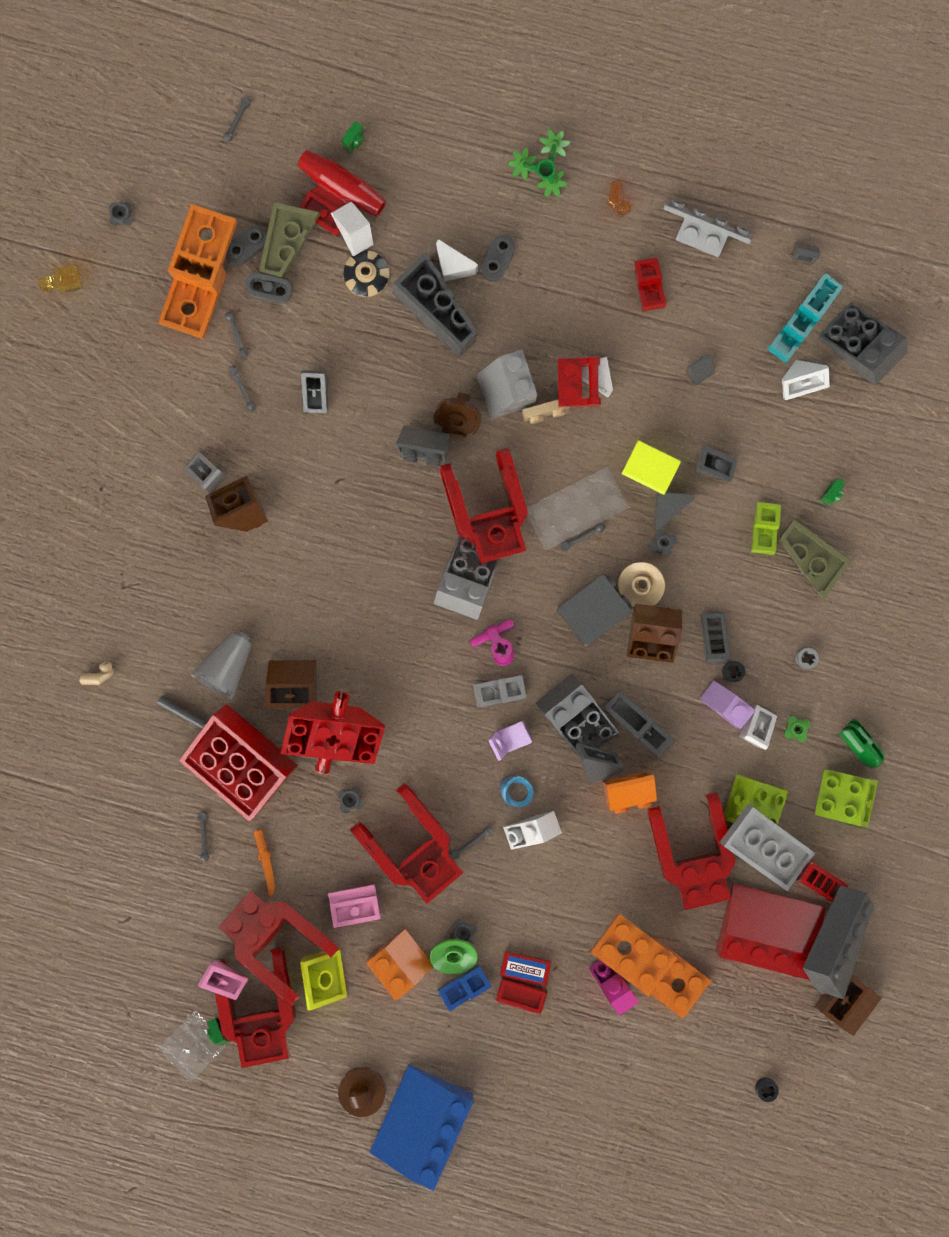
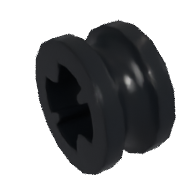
(741, 669)
(766, 1082)

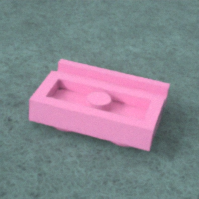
(354, 905)

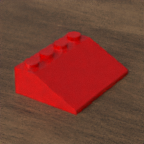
(237, 762)
(769, 930)

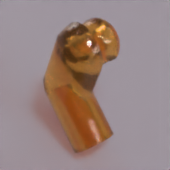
(615, 200)

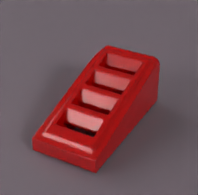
(806, 873)

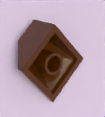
(236, 506)

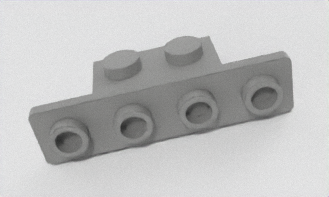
(704, 232)

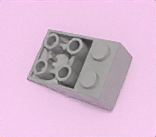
(465, 581)

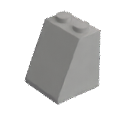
(507, 385)

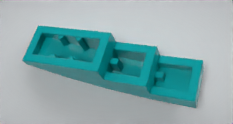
(805, 318)

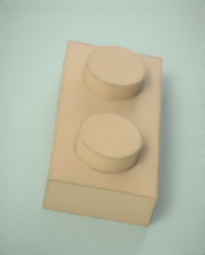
(536, 413)

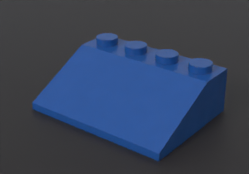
(422, 1126)

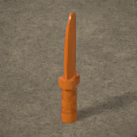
(264, 856)

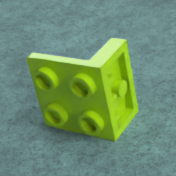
(761, 796)
(846, 798)

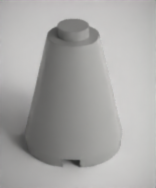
(225, 665)

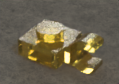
(65, 280)

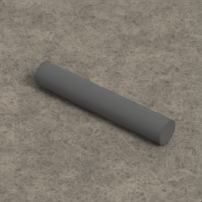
(181, 712)

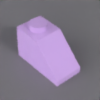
(727, 704)

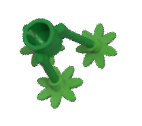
(545, 166)

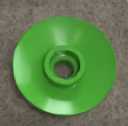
(453, 956)

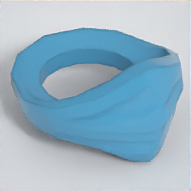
(505, 783)

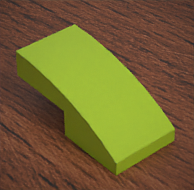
(765, 528)

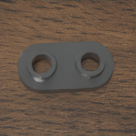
(248, 247)
(498, 257)
(269, 288)

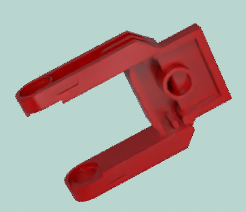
(495, 532)
(426, 869)
(700, 878)
(255, 925)
(261, 1034)

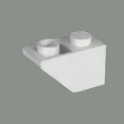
(532, 830)

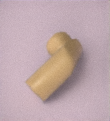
(98, 678)

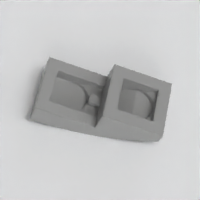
(499, 691)

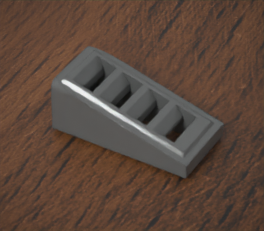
(715, 658)

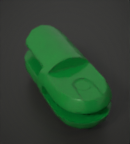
(862, 744)

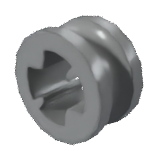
(805, 665)

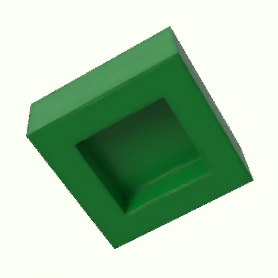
(353, 138)
(833, 492)
(215, 1033)

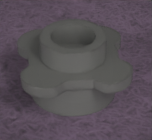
(115, 209)
(664, 549)
(345, 804)
(460, 926)

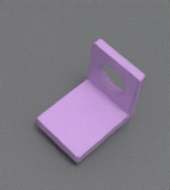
(510, 739)

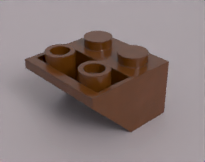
(654, 633)
(290, 683)
(853, 1009)

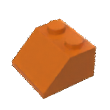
(630, 791)
(399, 964)

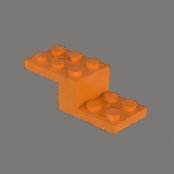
(197, 271)
(650, 965)

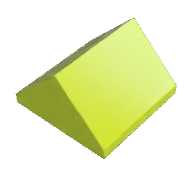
(651, 467)
(323, 979)

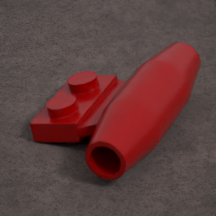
(336, 189)

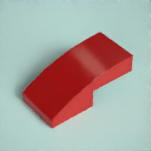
(649, 284)

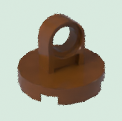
(457, 416)
(361, 1092)

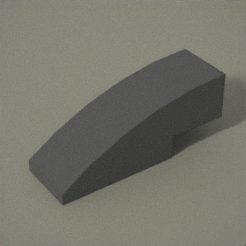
(639, 724)

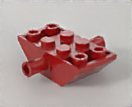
(333, 733)

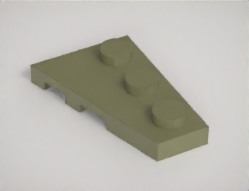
(285, 237)
(814, 557)

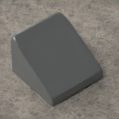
(805, 252)
(701, 369)

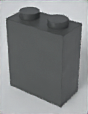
(595, 609)

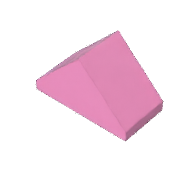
(223, 980)

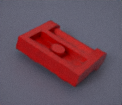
(570, 382)

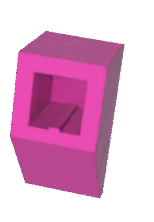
(614, 987)

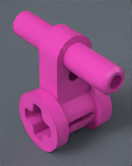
(492, 633)

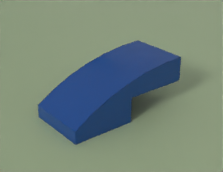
(464, 988)

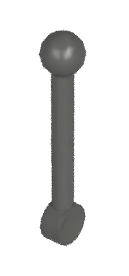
(245, 103)
(230, 316)
(233, 370)
(566, 545)
(202, 816)
(455, 854)

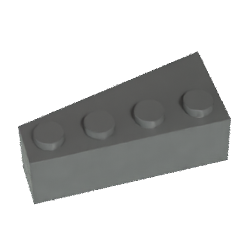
(434, 304)
(839, 942)

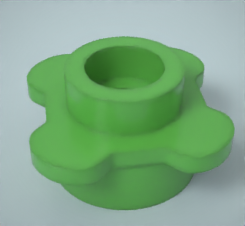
(790, 731)

